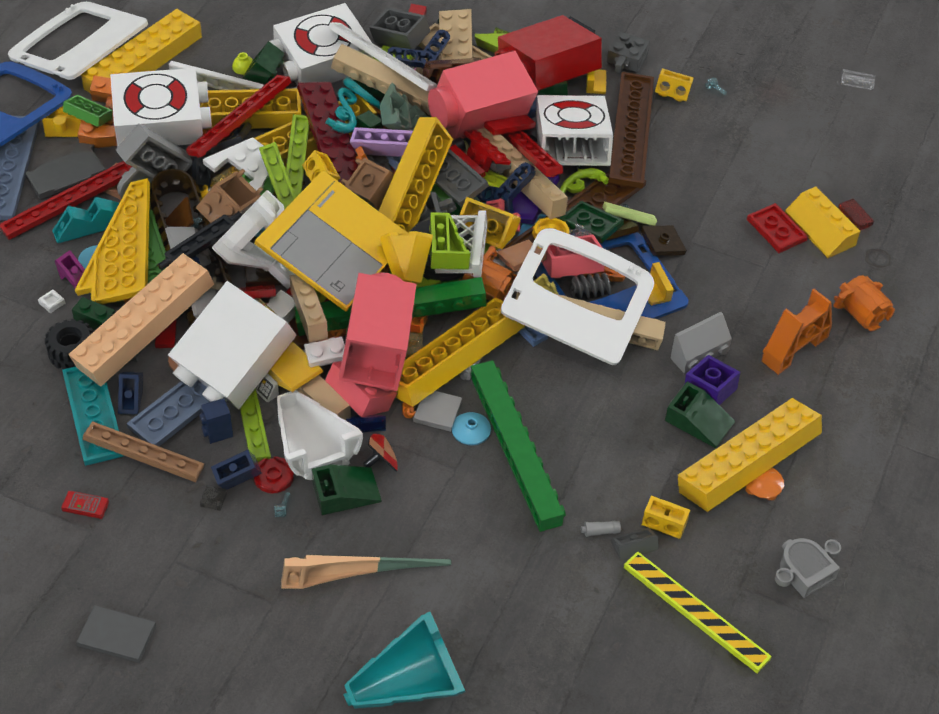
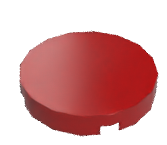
(275, 475)

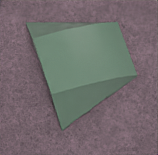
(398, 112)

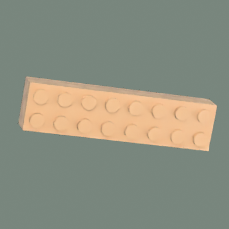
(141, 319)

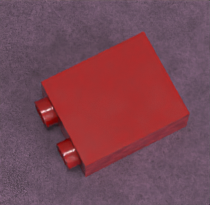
(554, 50)

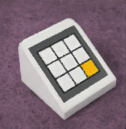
(268, 388)

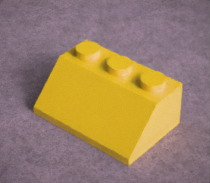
(500, 225)

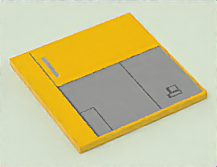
(329, 238)

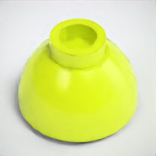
(241, 63)

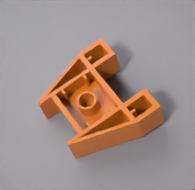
(105, 134)
(796, 331)

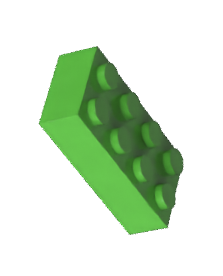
(87, 110)

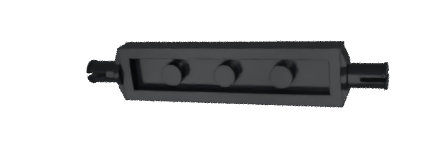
(200, 240)

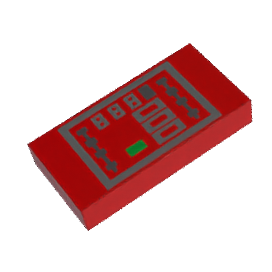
(85, 504)

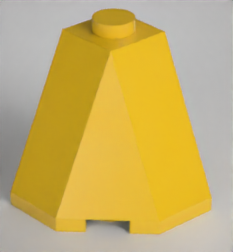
(407, 254)

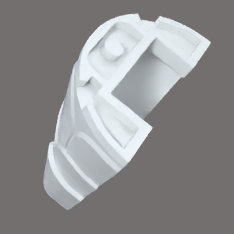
(314, 434)

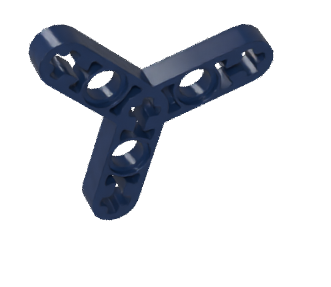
(422, 54)
(502, 190)

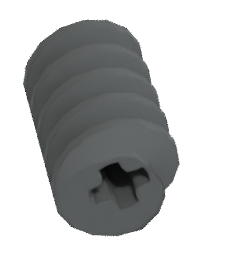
(590, 284)

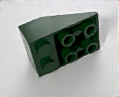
(699, 415)
(344, 487)

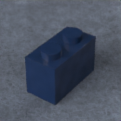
(216, 421)
(236, 470)

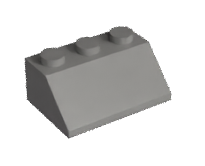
(698, 341)

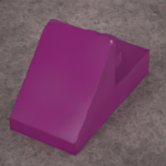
(69, 267)

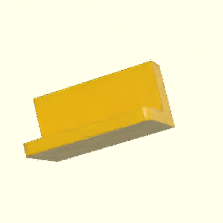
(596, 82)
(662, 288)

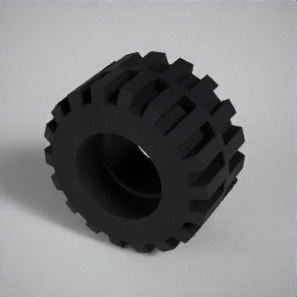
(62, 335)

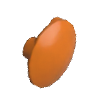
(767, 485)

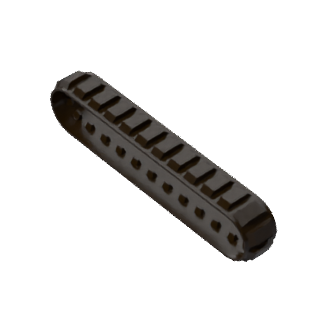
(179, 181)

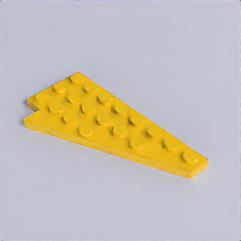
(121, 258)

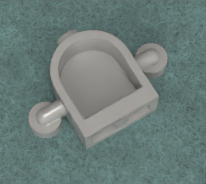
(808, 565)

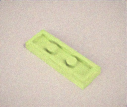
(629, 214)

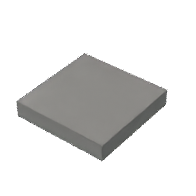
(438, 410)

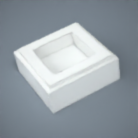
(51, 301)

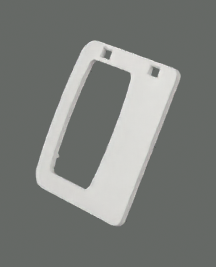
(88, 52)
(569, 322)

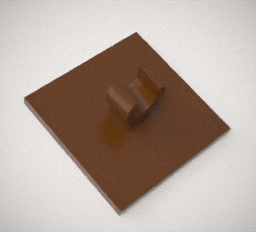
(181, 215)

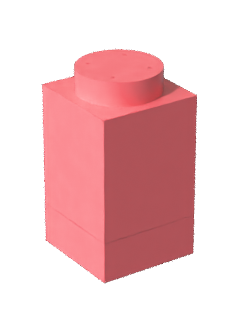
(481, 93)
(378, 331)

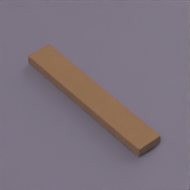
(143, 451)

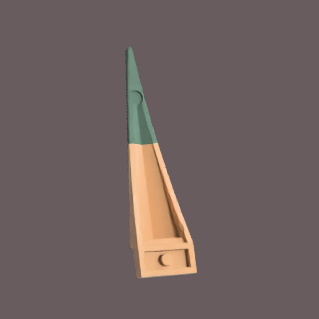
(321, 569)

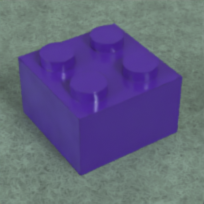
(714, 378)

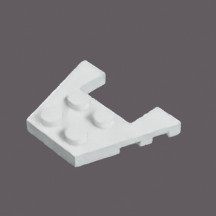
(242, 156)

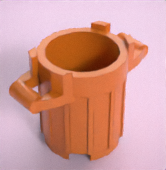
(496, 278)
(865, 302)

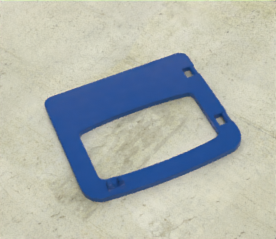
(13, 126)
(622, 299)

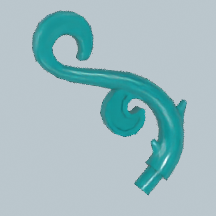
(352, 85)
(344, 112)

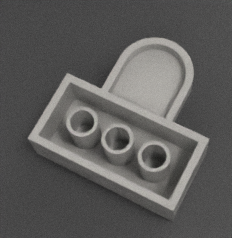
(148, 156)

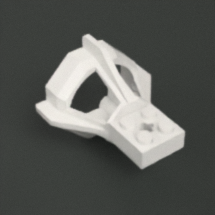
(236, 245)

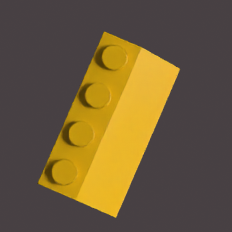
(823, 222)

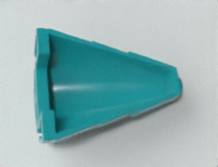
(407, 670)

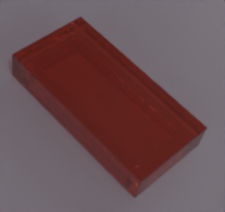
(856, 214)

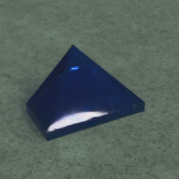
(369, 423)

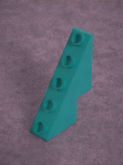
(81, 222)

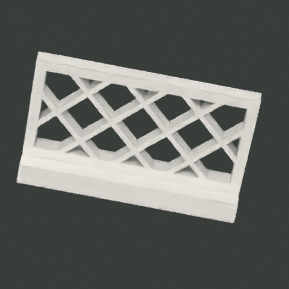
(477, 241)

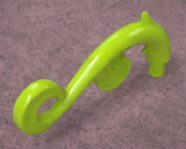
(591, 173)

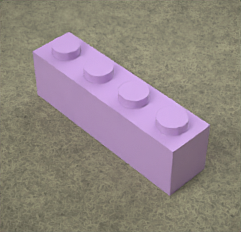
(381, 141)

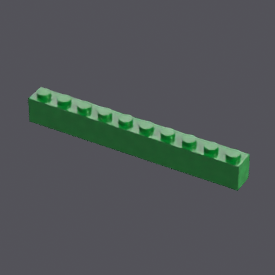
(427, 301)
(517, 446)

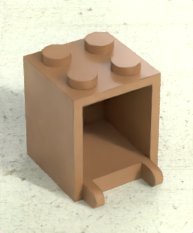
(369, 182)
(228, 197)

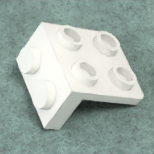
(324, 352)

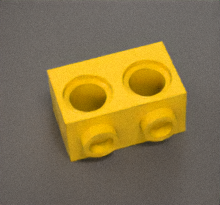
(674, 80)
(316, 163)
(665, 517)

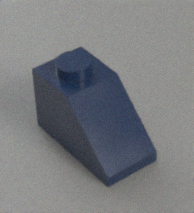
(130, 392)

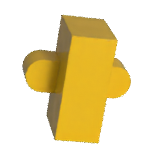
(61, 124)

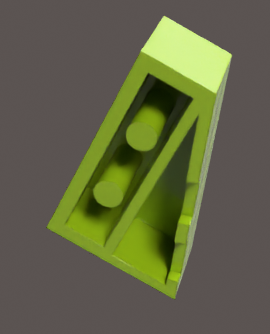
(447, 247)

